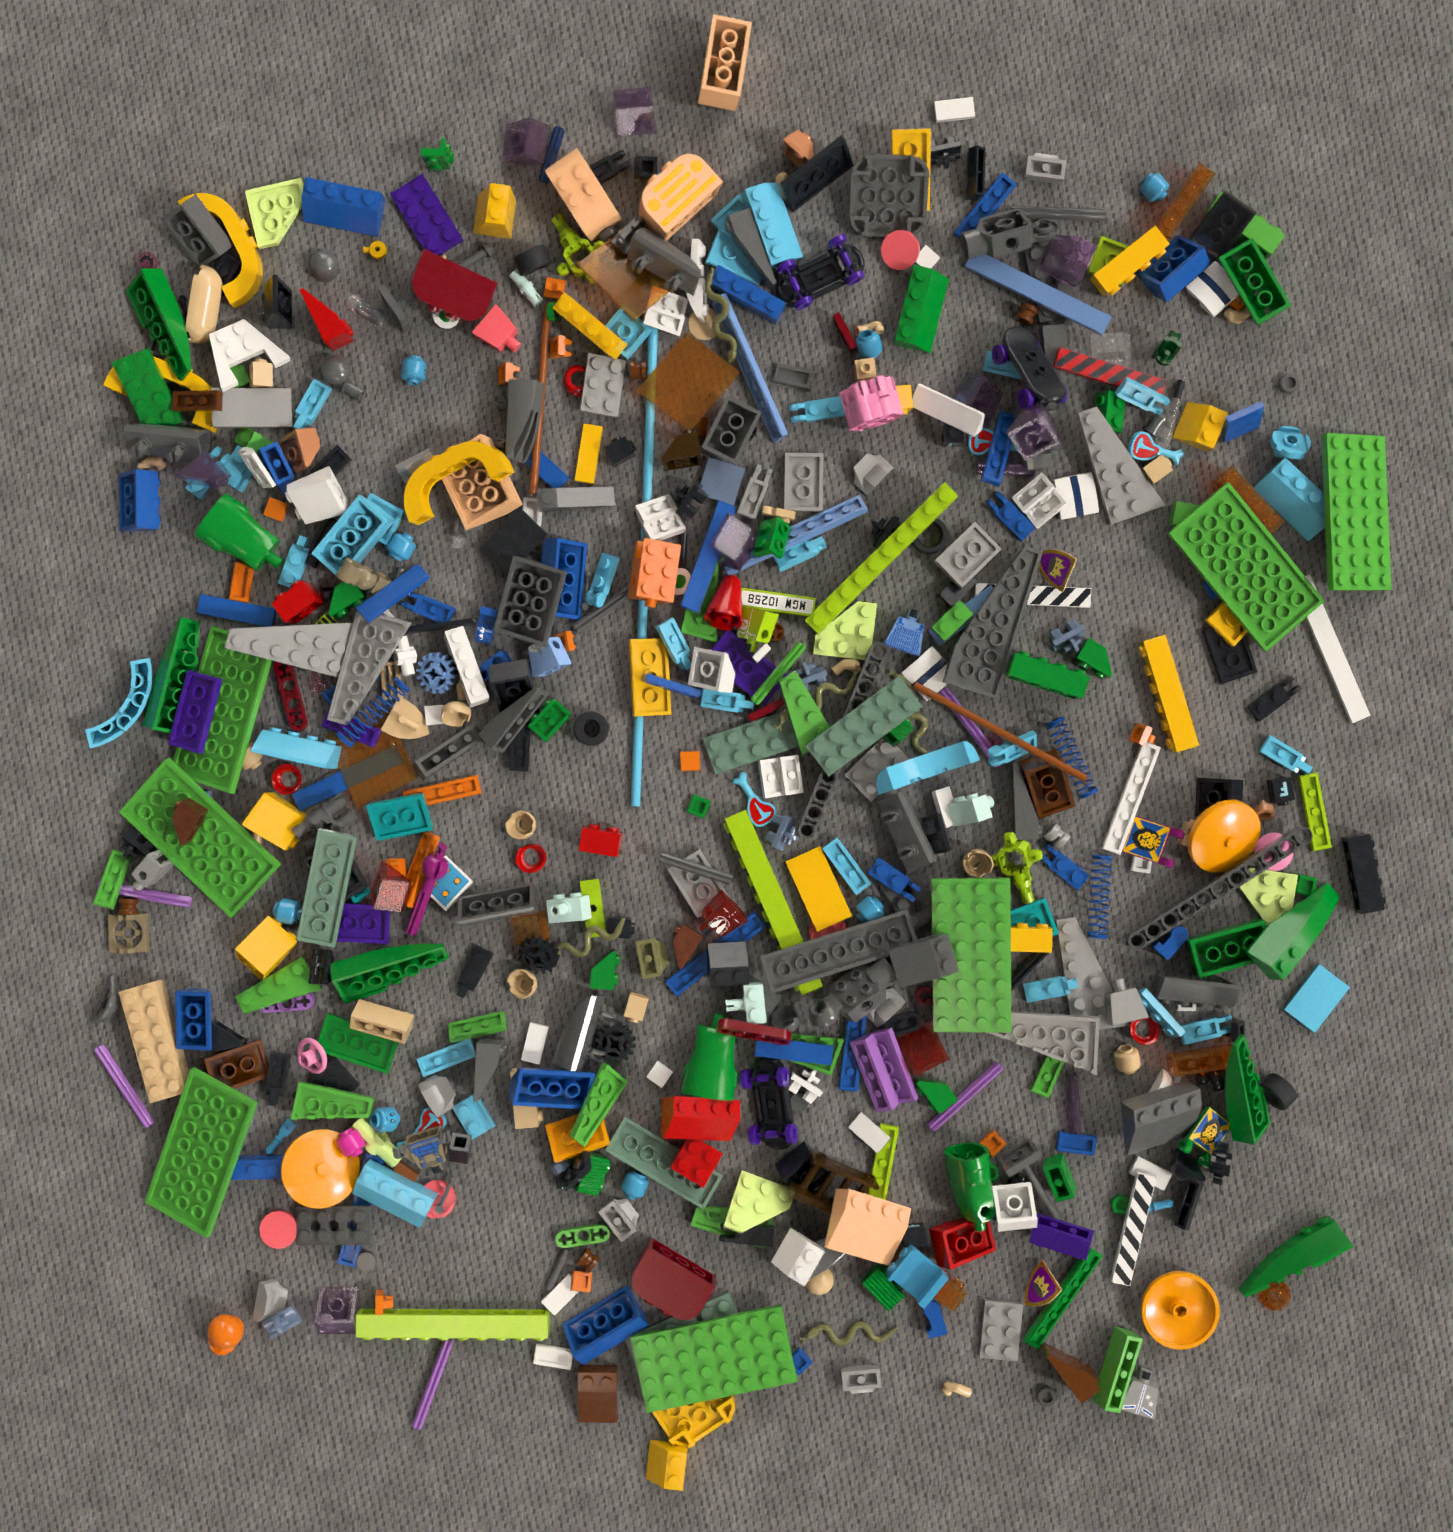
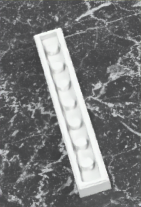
(1336, 663)

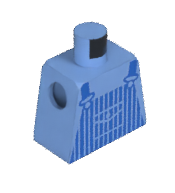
(906, 634)

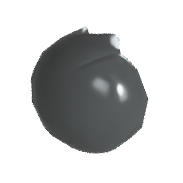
(324, 265)
(335, 370)
(786, 1011)

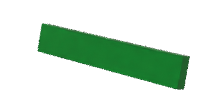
(1053, 1311)

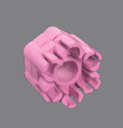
(871, 405)

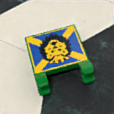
(1206, 1134)

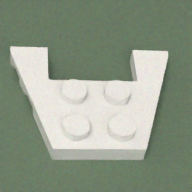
(240, 343)

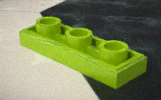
(592, 888)

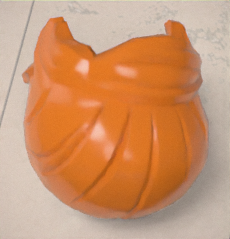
(224, 1333)

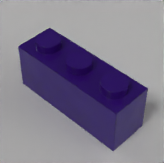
(1062, 1237)

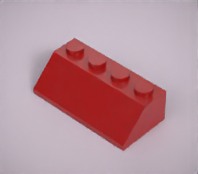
(699, 1118)

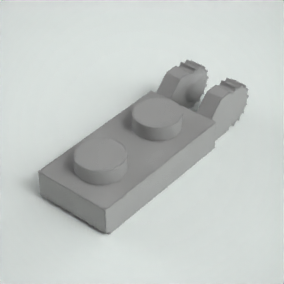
(754, 494)

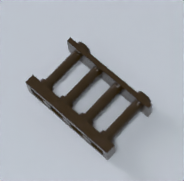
(817, 1198)

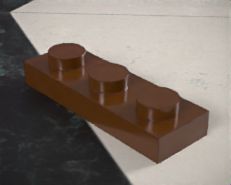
(197, 401)

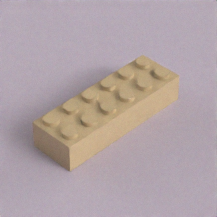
(154, 1039)

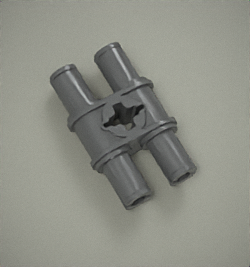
(325, 814)

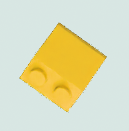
(1200, 426)
(666, 1464)

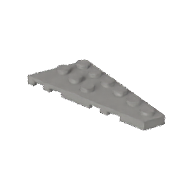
(1119, 479)
(304, 646)
(364, 658)
(1081, 963)
(1058, 1036)

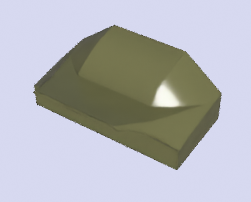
(651, 957)

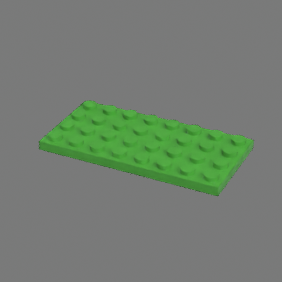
(1356, 512)
(1246, 567)
(233, 716)
(221, 856)
(979, 929)
(200, 1152)
(714, 1358)

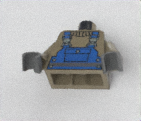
(426, 1148)

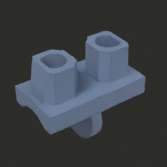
(1069, 640)
(811, 673)
(785, 833)
(282, 1321)

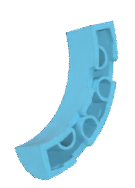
(130, 710)
(925, 766)

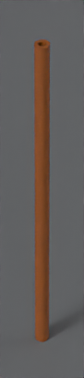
(542, 379)
(1000, 732)

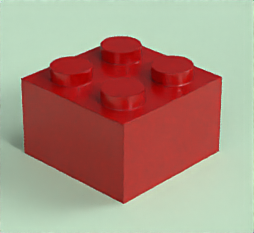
(297, 602)
(600, 840)
(696, 1161)

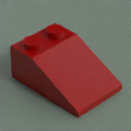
(332, 328)
(959, 1243)

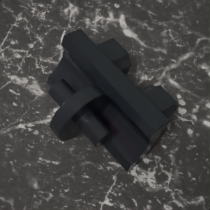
(946, 152)
(695, 493)
(891, 526)
(131, 838)
(320, 967)

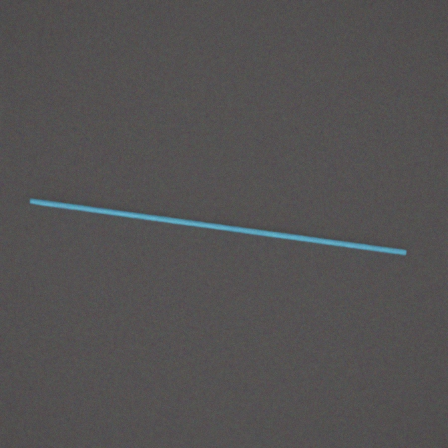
(642, 610)

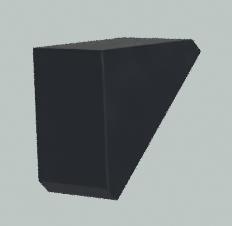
(224, 1037)

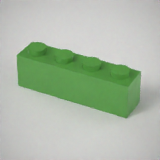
(1264, 235)
(1117, 1369)

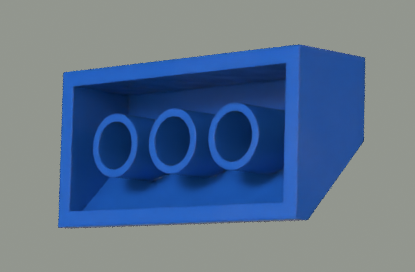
(342, 206)
(569, 557)
(550, 1088)
(604, 1325)

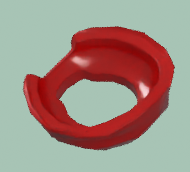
(572, 389)
(276, 778)
(523, 866)
(1154, 1032)

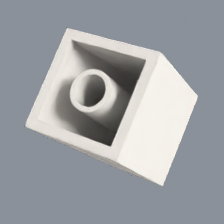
(317, 496)

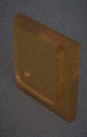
(529, 925)

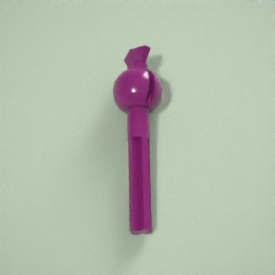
(434, 868)

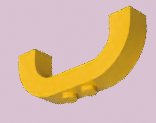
(250, 277)
(191, 382)
(441, 465)

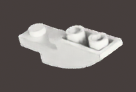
(699, 300)

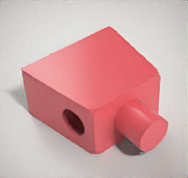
(497, 331)

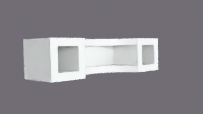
(467, 667)

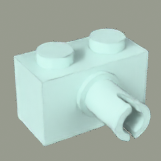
(970, 810)
(568, 908)
(751, 1003)

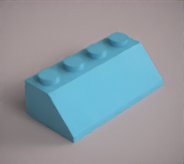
(772, 222)
(1293, 498)
(353, 534)
(297, 748)
(394, 1193)

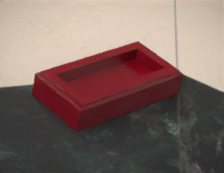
(844, 332)
(766, 710)

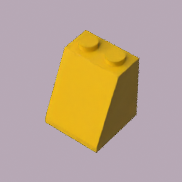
(495, 211)
(274, 820)
(265, 947)

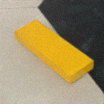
(588, 453)

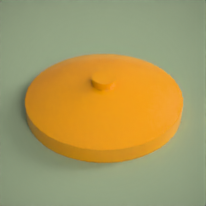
(1223, 835)
(317, 1171)
(1180, 1310)

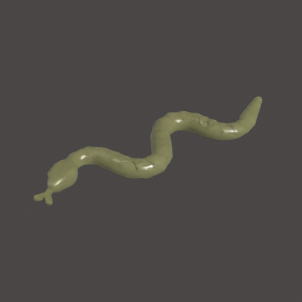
(732, 353)
(784, 715)
(916, 716)
(587, 939)
(813, 1331)

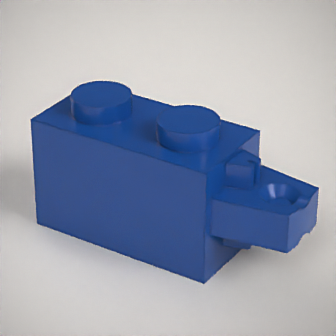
(276, 466)

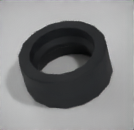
(933, 549)

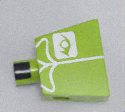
(756, 627)

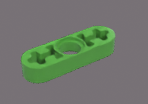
(597, 1237)

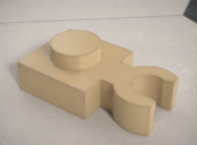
(785, 515)

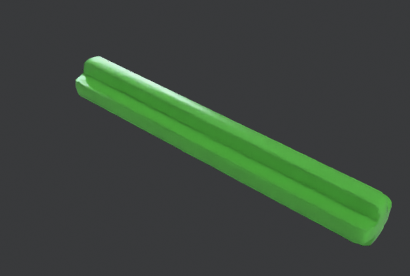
(777, 674)

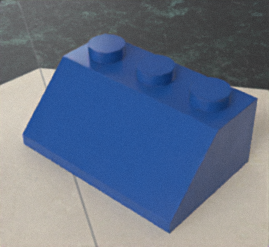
(1175, 268)
(139, 500)
(193, 1019)

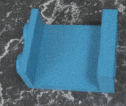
(917, 1275)

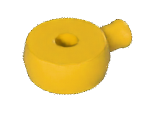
(373, 247)

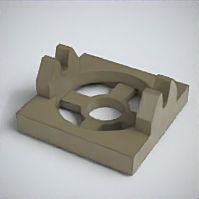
(142, 946)

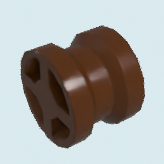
(1026, 314)
(638, 369)
(778, 633)
(128, 906)
(587, 1260)

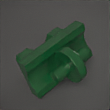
(1167, 348)

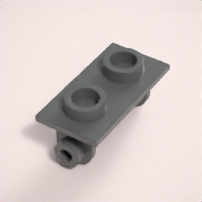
(623, 239)

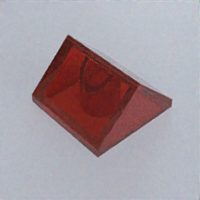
(390, 889)

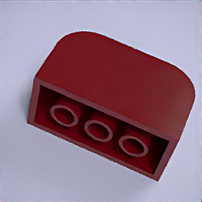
(450, 288)
(671, 1281)

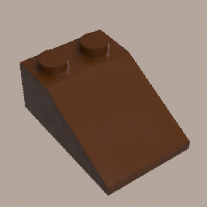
(1047, 785)
(237, 1065)
(1077, 1376)
(598, 1393)

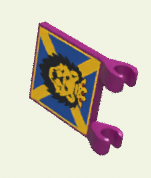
(1149, 840)

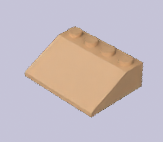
(478, 496)
(866, 1226)

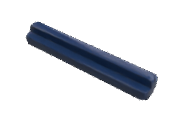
(551, 153)

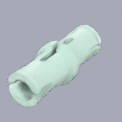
(526, 288)

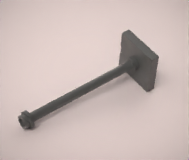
(397, 307)
(1020, 1159)

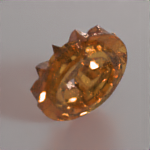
(1276, 1304)

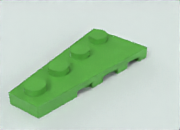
(694, 623)
(803, 711)
(279, 987)
(836, 1042)
(600, 1099)
(320, 1101)
(712, 1217)

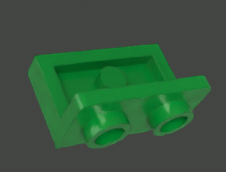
(438, 158)
(1111, 408)
(772, 538)
(549, 720)

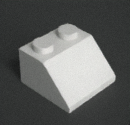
(711, 670)
(1014, 1206)
(797, 1256)

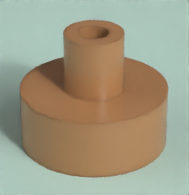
(1264, 810)

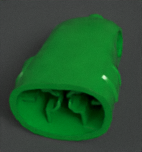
(235, 532)
(711, 1064)
(971, 1181)

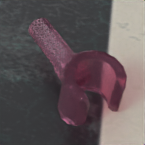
(318, 681)

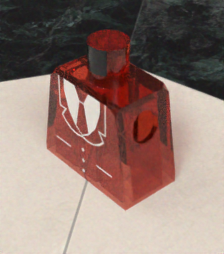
(722, 915)

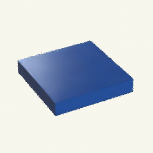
(1242, 421)

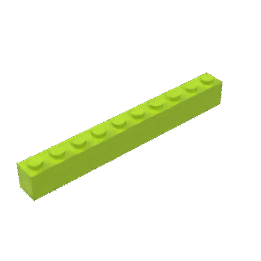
(881, 558)
(766, 885)
(453, 1324)

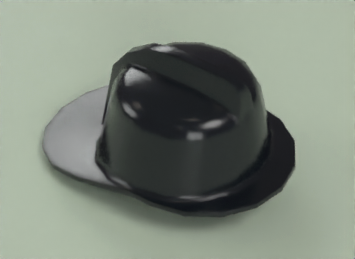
(1185, 1167)

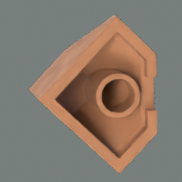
(798, 148)
(300, 447)

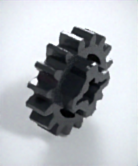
(538, 954)
(610, 1035)
(1220, 1163)

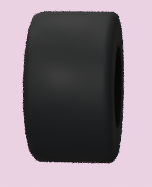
(532, 260)
(583, 737)
(1278, 1091)

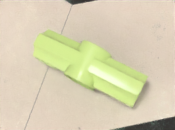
(376, 1142)

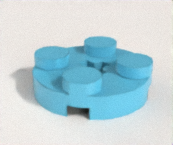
(1295, 449)

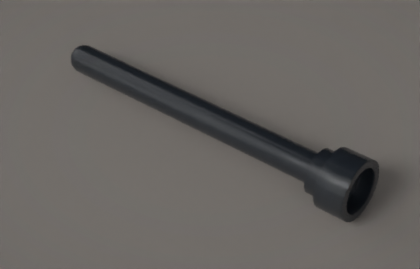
(441, 625)

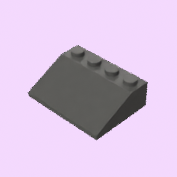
(530, 600)
(1160, 1116)

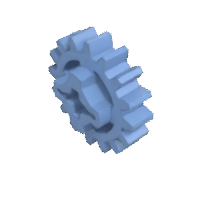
(443, 670)

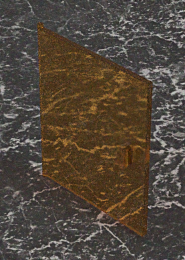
(627, 288)
(688, 381)
(375, 770)

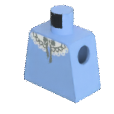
(548, 659)

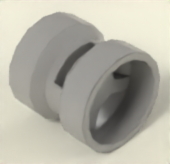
(1056, 836)

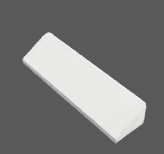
(948, 410)

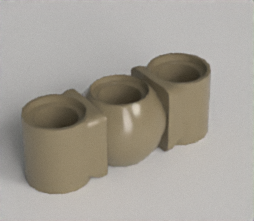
(362, 576)

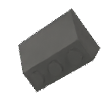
(197, 231)
(731, 431)

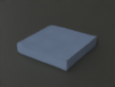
(722, 481)

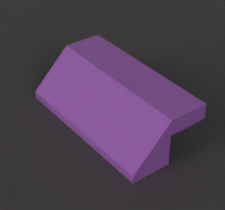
(884, 1069)

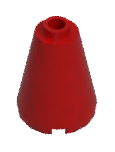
(726, 605)

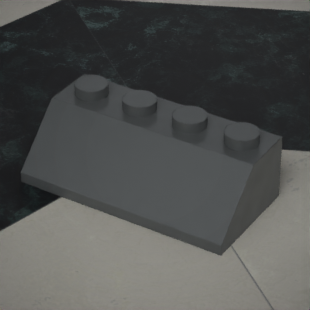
(497, 905)
(1196, 991)

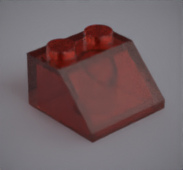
(922, 1049)

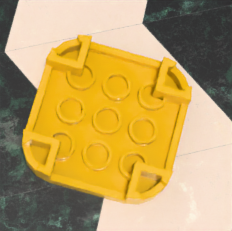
(694, 1421)

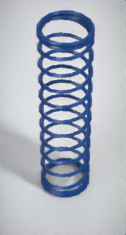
(400, 684)
(1051, 725)
(1091, 934)

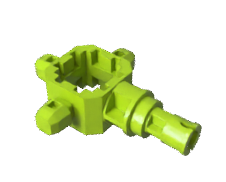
(572, 243)
(1019, 873)

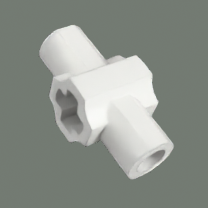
(405, 657)

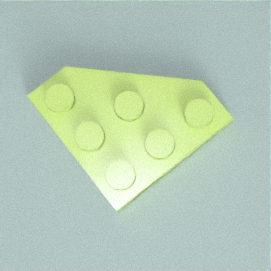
(274, 210)
(849, 633)
(1270, 893)
(755, 1202)

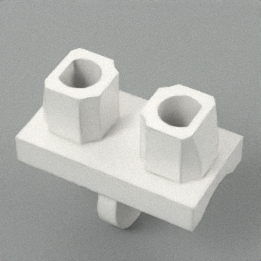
(797, 1081)

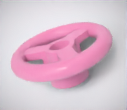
(310, 1057)

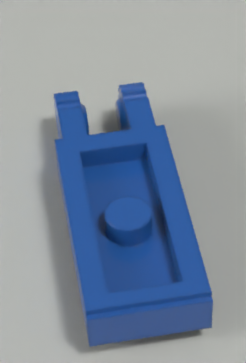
(1011, 517)
(430, 608)
(1065, 868)
(892, 878)

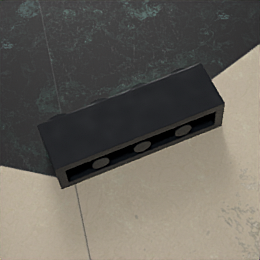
(1363, 873)

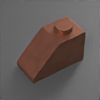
(187, 819)
(685, 942)

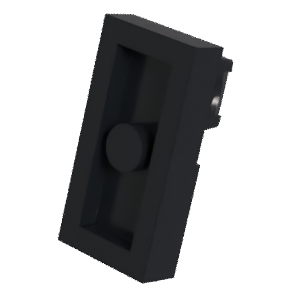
(936, 833)

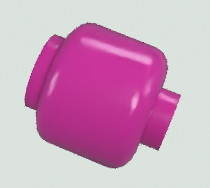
(350, 1142)

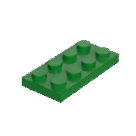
(147, 388)
(356, 1046)

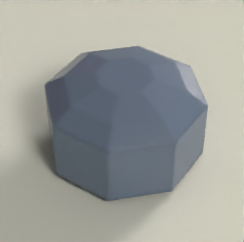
(558, 1167)

